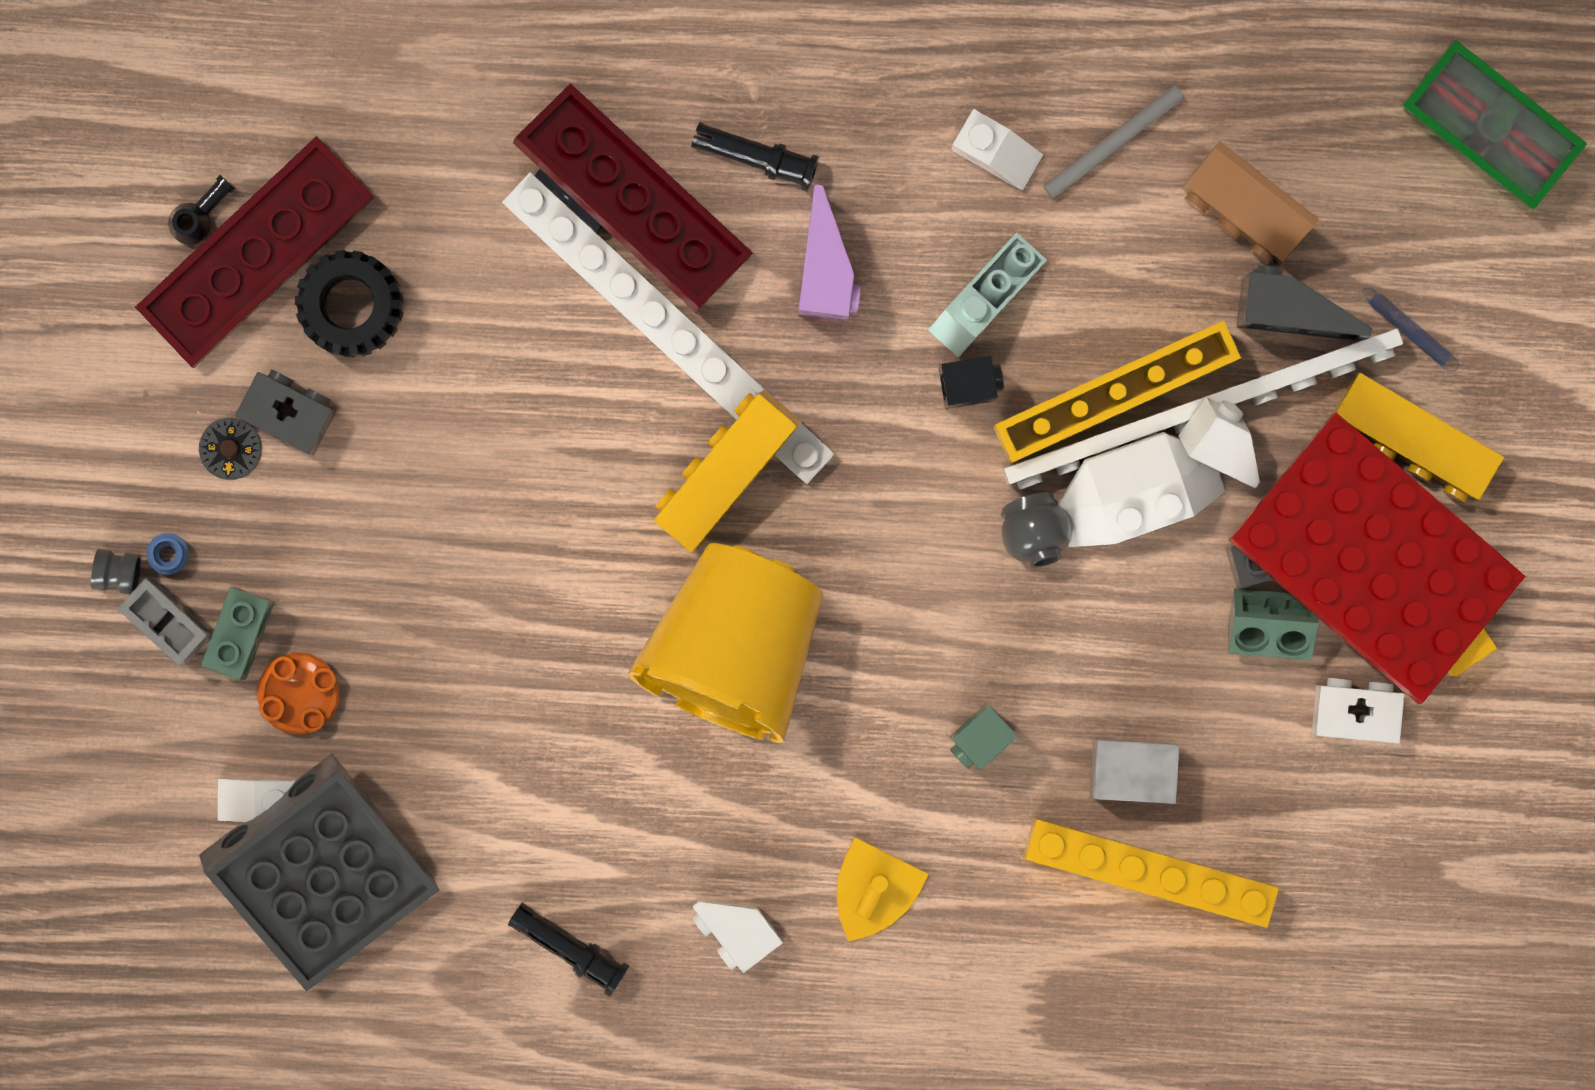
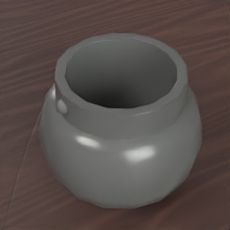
(1036, 529)

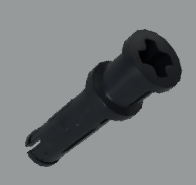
(775, 160)
(584, 958)

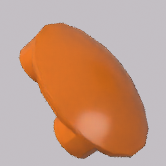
(298, 693)

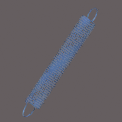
(1372, 302)

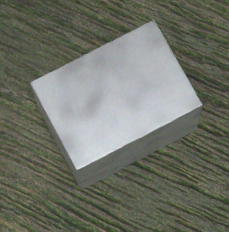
(1134, 771)

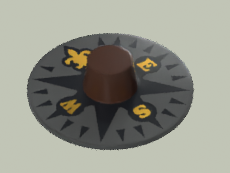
(230, 448)

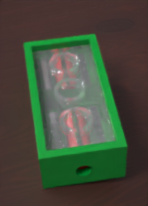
(1493, 124)

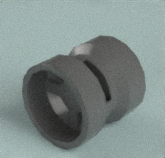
(115, 571)

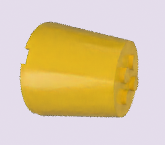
(734, 642)

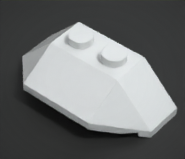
(1137, 491)

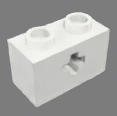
(1380, 724)

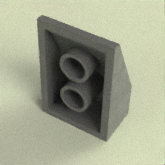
(1289, 306)

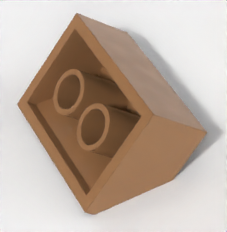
(1248, 205)

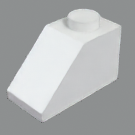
(997, 150)
(1221, 440)
(247, 798)

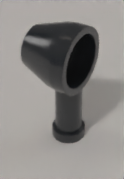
(199, 213)

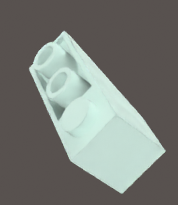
(987, 294)

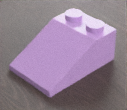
(827, 272)

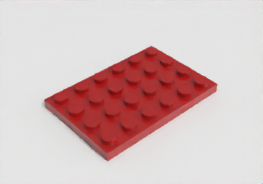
(1377, 558)

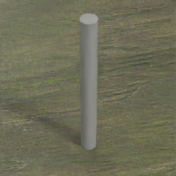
(1113, 142)

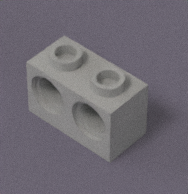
(165, 621)

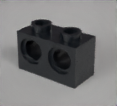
(970, 382)

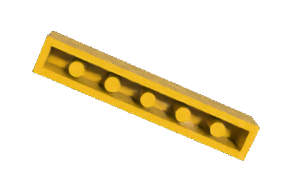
(1116, 392)
(1150, 872)

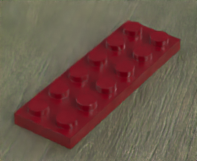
(632, 197)
(254, 252)

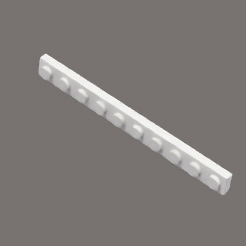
(652, 314)
(1259, 390)

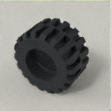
(313, 296)

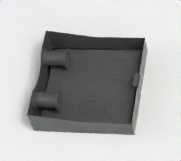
(318, 873)

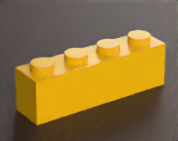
(1418, 439)
(727, 470)

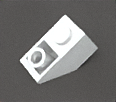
(740, 929)

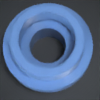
(154, 553)

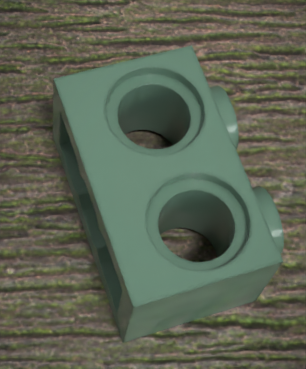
(1270, 625)
(237, 633)
(981, 738)

